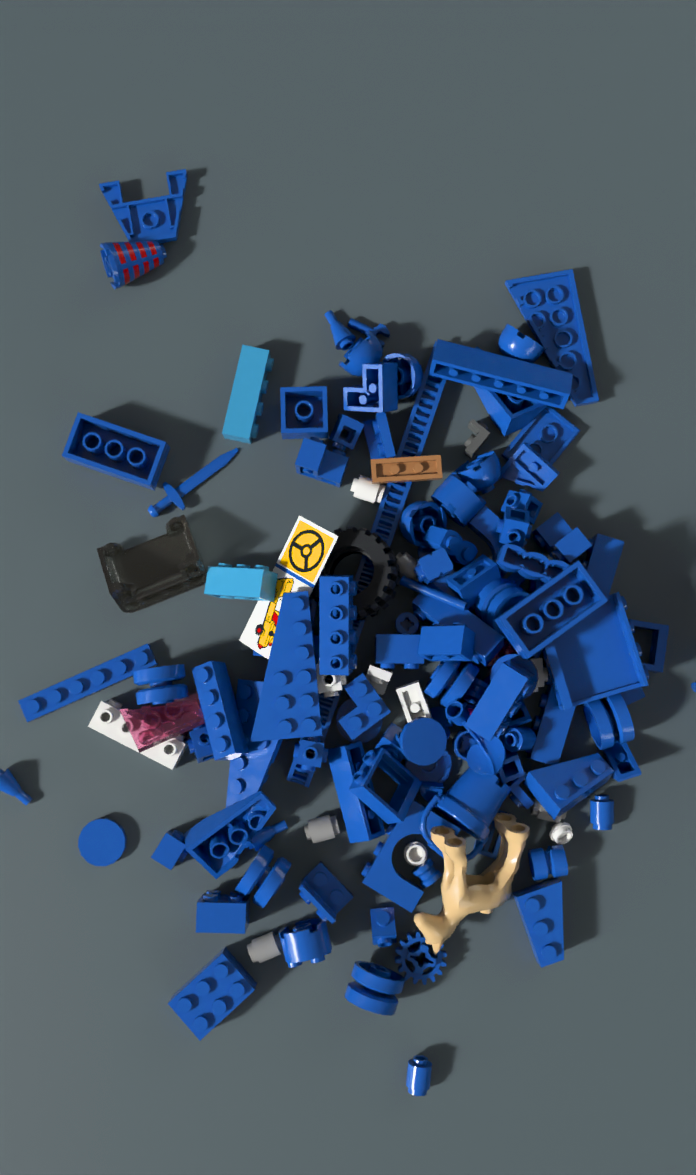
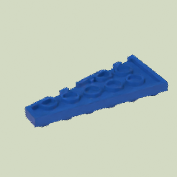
(555, 318)
(290, 687)
(250, 770)

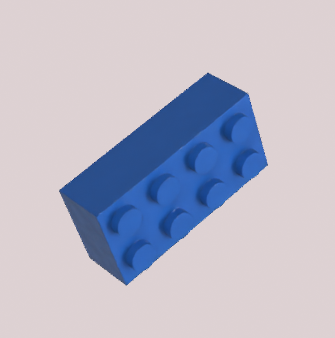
(116, 451)
(551, 610)

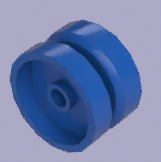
(496, 599)
(453, 681)
(160, 682)
(609, 721)
(263, 876)
(374, 988)

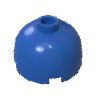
(518, 346)
(362, 352)
(408, 373)
(481, 472)
(417, 519)

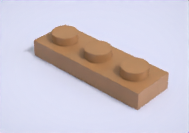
(406, 469)

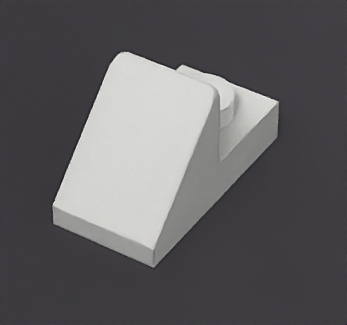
(413, 701)

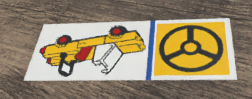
(297, 571)

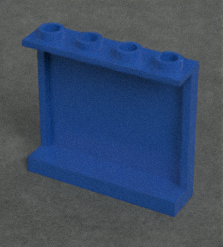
(596, 657)

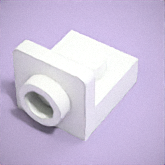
(378, 678)

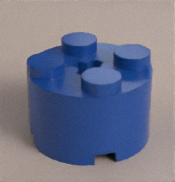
(458, 499)
(305, 942)

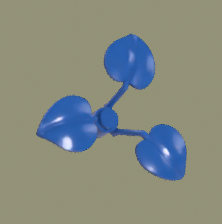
(482, 758)

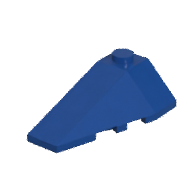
(508, 411)
(224, 835)

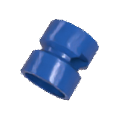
(463, 742)
(548, 862)

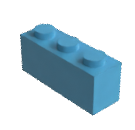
(241, 582)

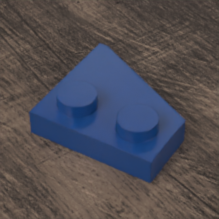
(529, 469)

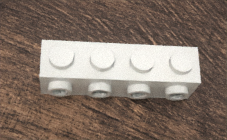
(111, 724)

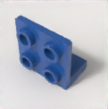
(325, 892)

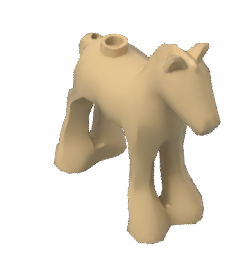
(472, 893)

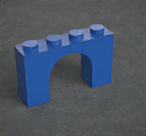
(484, 525)
(382, 875)

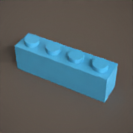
(247, 393)

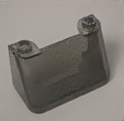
(153, 568)

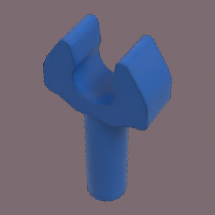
(380, 329)

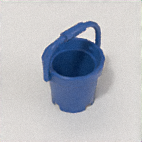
(470, 805)

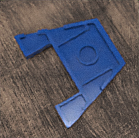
(152, 217)

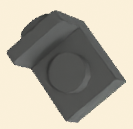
(474, 442)

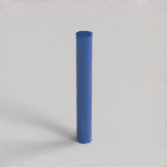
(433, 593)

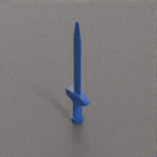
(175, 495)

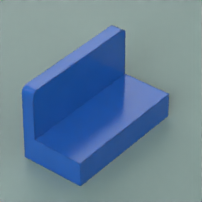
(473, 578)

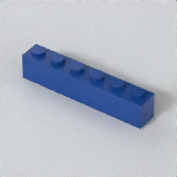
(501, 374)

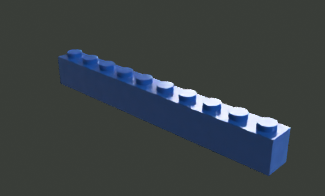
(553, 724)

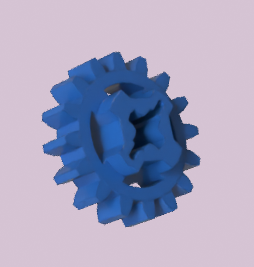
(418, 966)

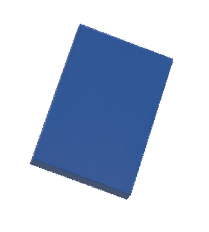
(546, 433)

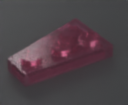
(158, 724)

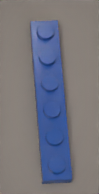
(87, 683)

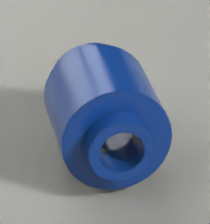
(518, 739)
(602, 812)
(418, 1075)

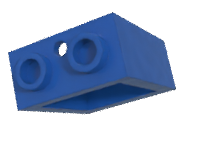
(658, 644)
(404, 795)

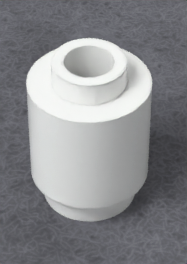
(367, 491)

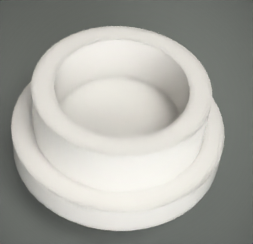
(561, 833)
(415, 853)

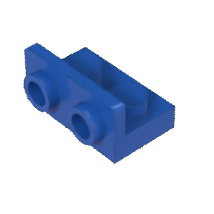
(379, 437)

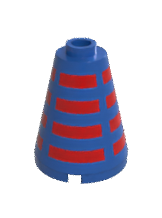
(130, 260)

